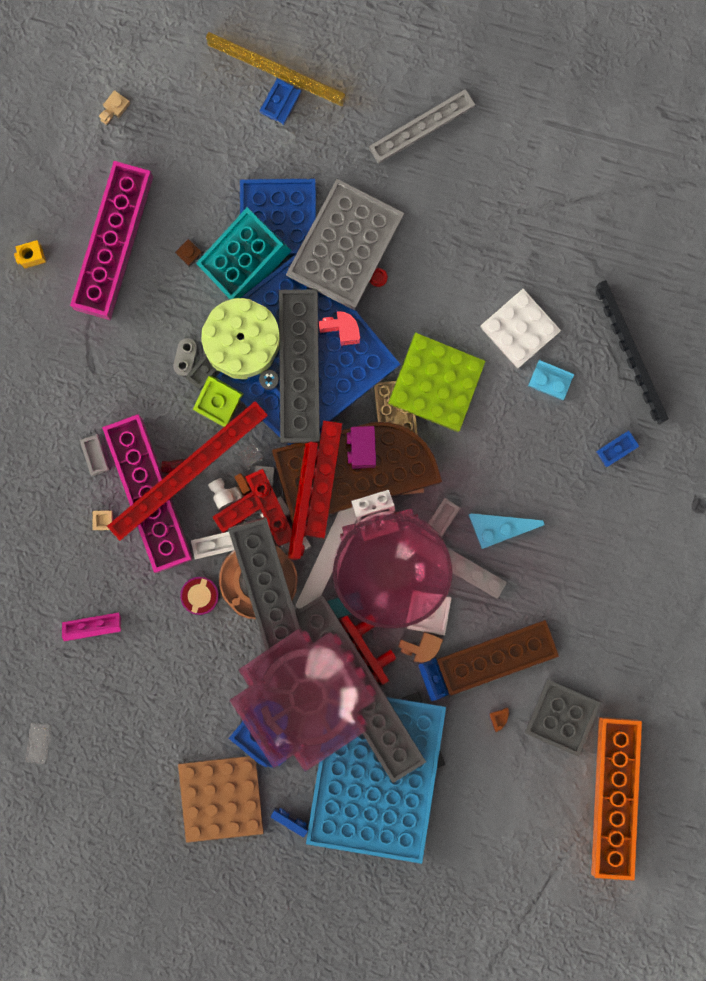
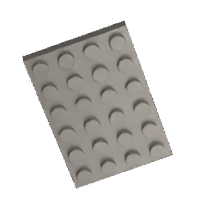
(345, 244)

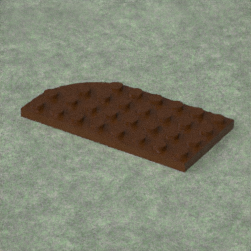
(401, 466)

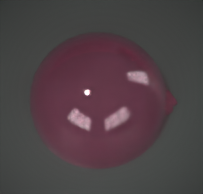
(392, 569)

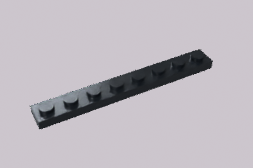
(634, 359)

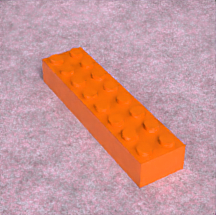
(616, 798)

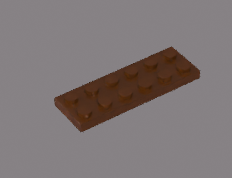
(497, 657)

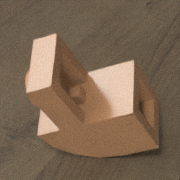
(425, 651)

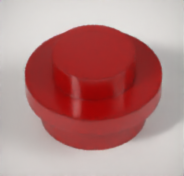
(379, 278)

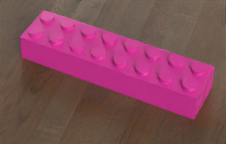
(112, 240)
(138, 474)

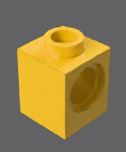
(37, 258)

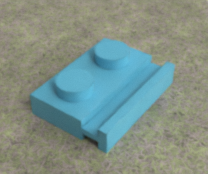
(551, 380)

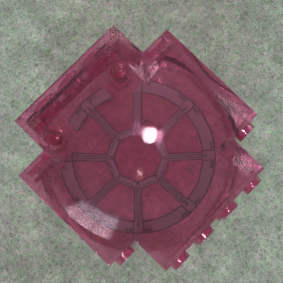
(303, 699)

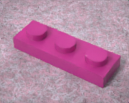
(91, 626)

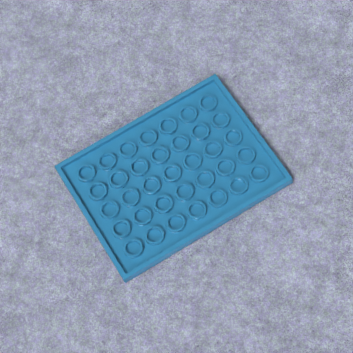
(360, 806)

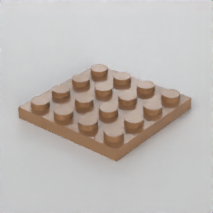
(220, 798)

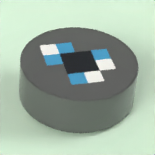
(269, 379)

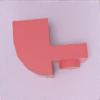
(346, 326)

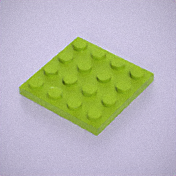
(436, 382)

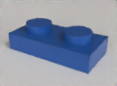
(617, 448)
(433, 679)
(297, 826)

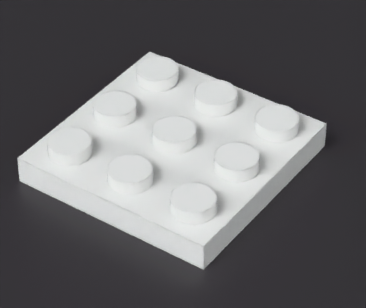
(520, 328)

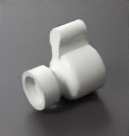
(224, 497)

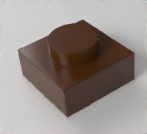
(188, 252)

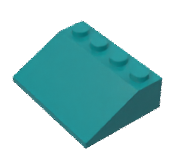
(243, 255)

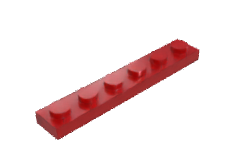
(324, 479)
(302, 507)

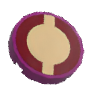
(199, 595)

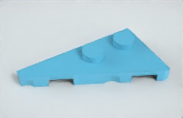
(496, 529)

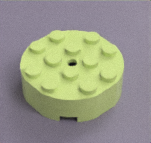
(238, 320)

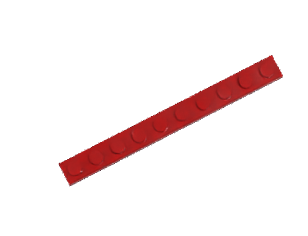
(187, 471)

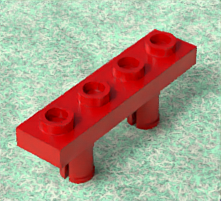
(270, 507)
(374, 664)

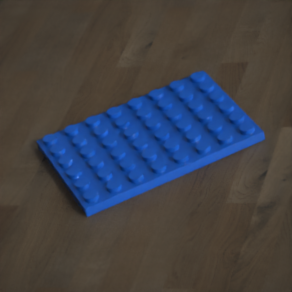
(344, 370)

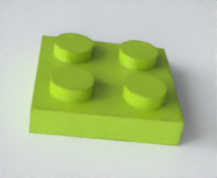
(218, 401)

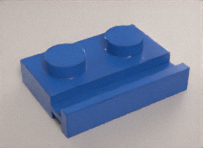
(280, 101)

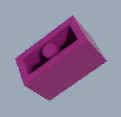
(362, 447)

